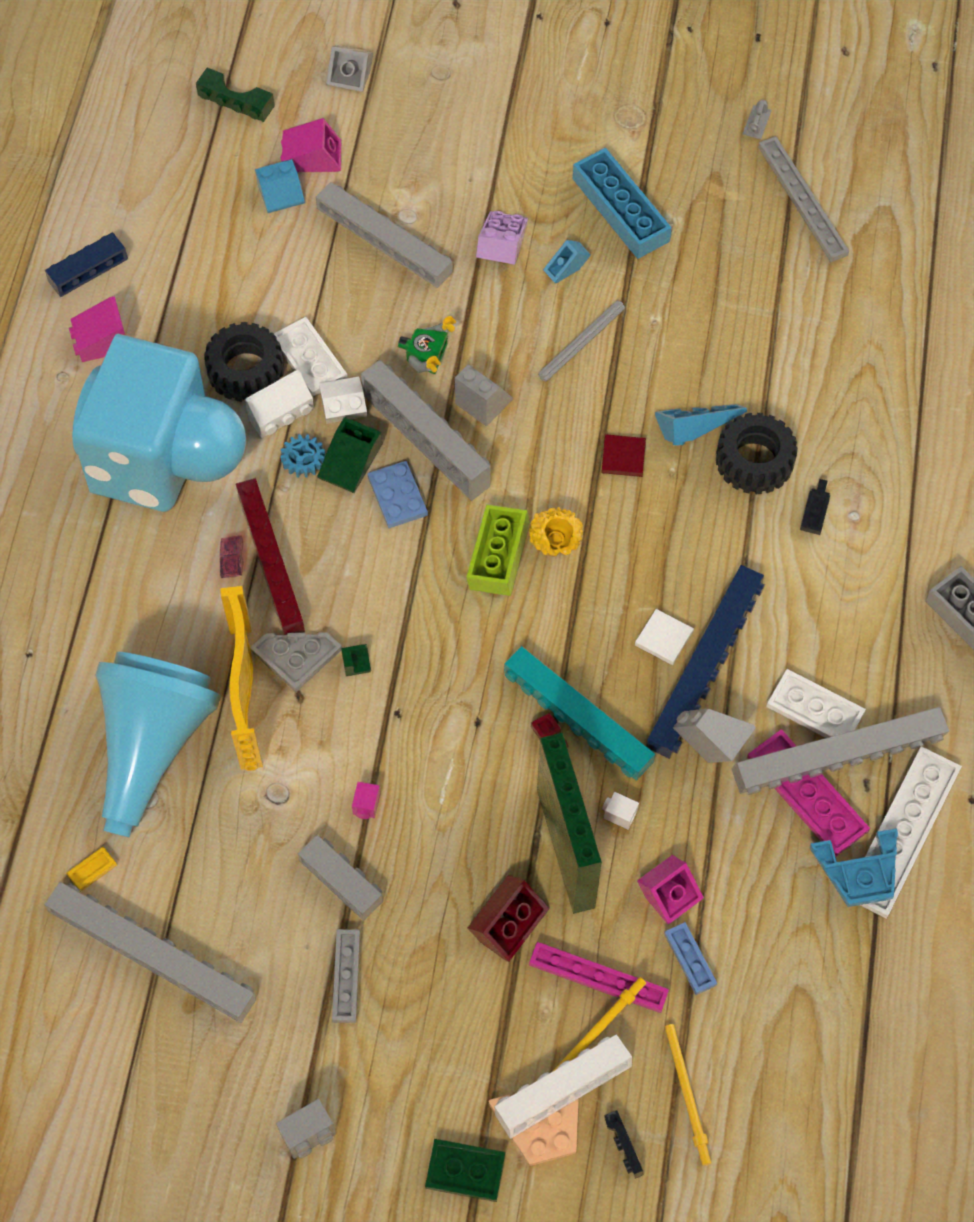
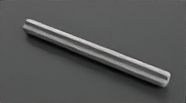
(581, 341)

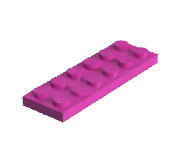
(817, 802)

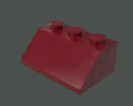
(508, 917)

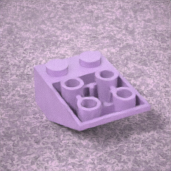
(501, 237)

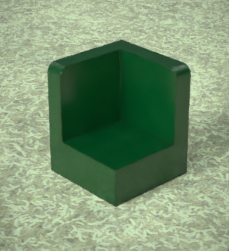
(356, 660)

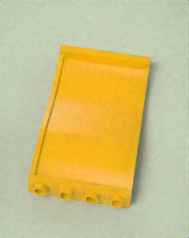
(241, 678)

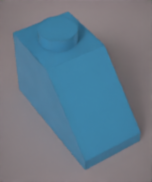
(566, 261)

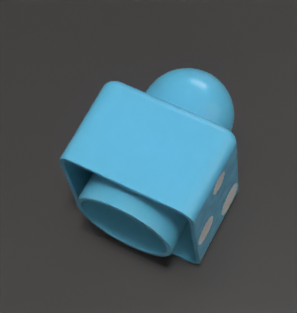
(150, 426)

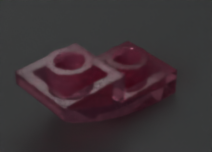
(231, 557)

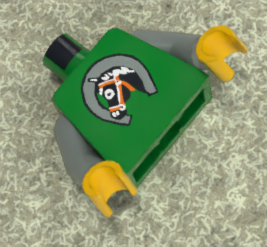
(427, 346)

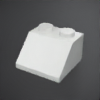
(343, 399)

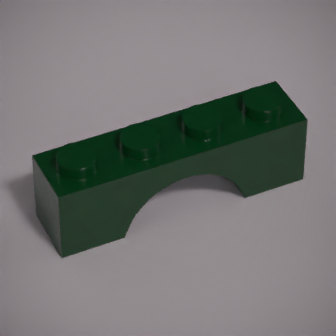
(253, 103)

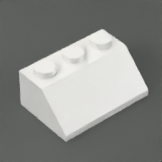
(279, 404)

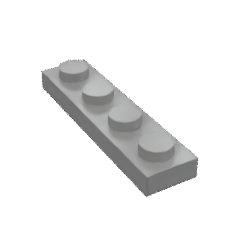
(346, 976)

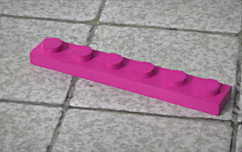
(595, 976)

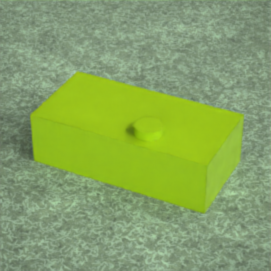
(498, 550)

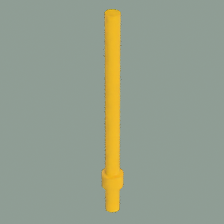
(626, 998)
(699, 1139)

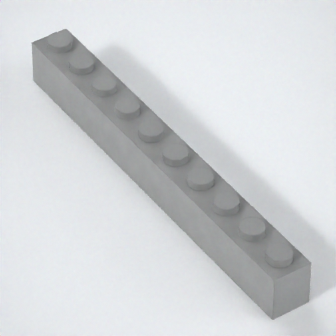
(840, 750)
(151, 952)

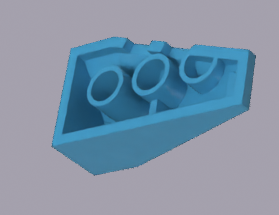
(685, 426)

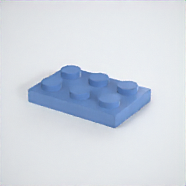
(397, 494)

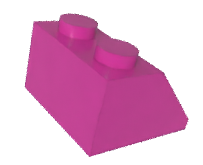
(670, 888)

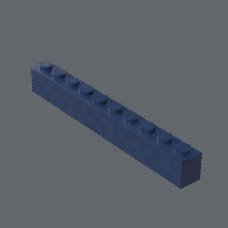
(707, 658)

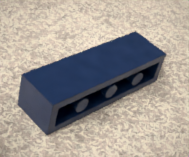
(86, 264)

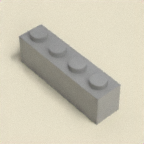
(340, 877)

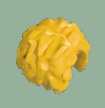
(556, 531)

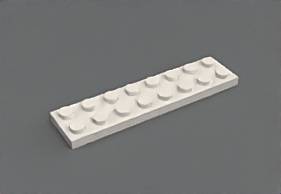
(914, 815)

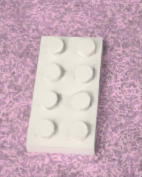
(309, 355)
(814, 706)

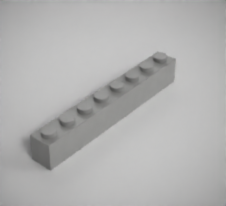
(384, 234)

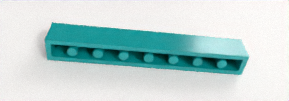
(578, 713)

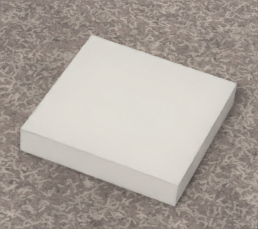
(664, 637)

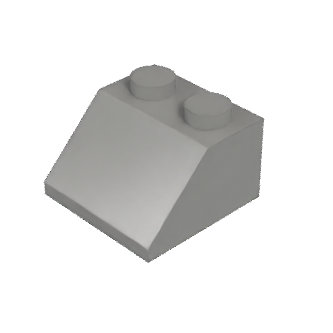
(349, 68)

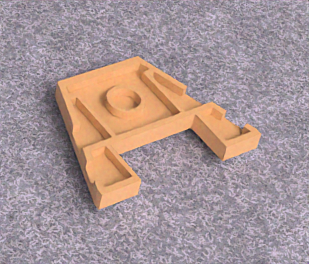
(550, 1137)

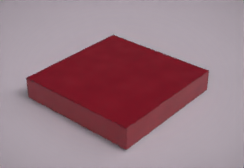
(623, 455)

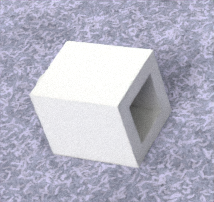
(620, 810)

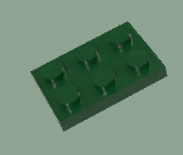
(465, 1170)

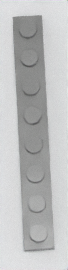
(803, 199)

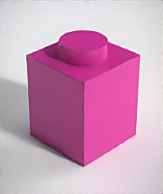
(365, 800)

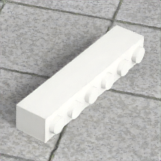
(563, 1085)

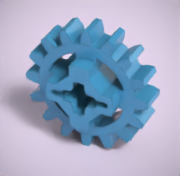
(301, 453)

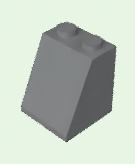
(479, 395)
(713, 733)

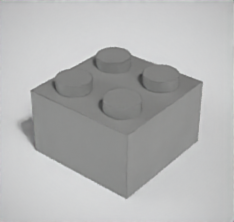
(306, 1129)

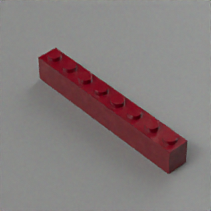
(270, 557)

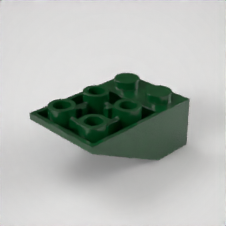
(350, 454)

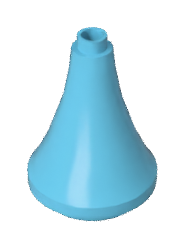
(148, 719)

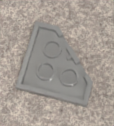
(296, 655)

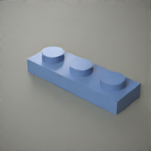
(690, 958)

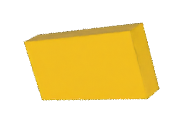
(91, 869)

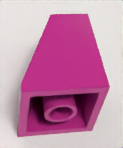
(312, 147)
(96, 329)

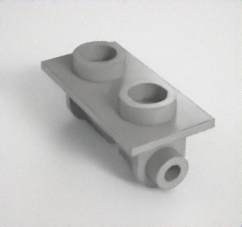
(757, 120)

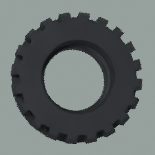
(242, 340)
(762, 431)

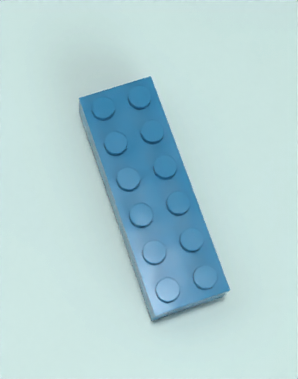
(621, 203)

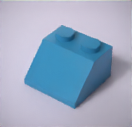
(279, 186)

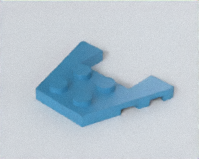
(865, 878)

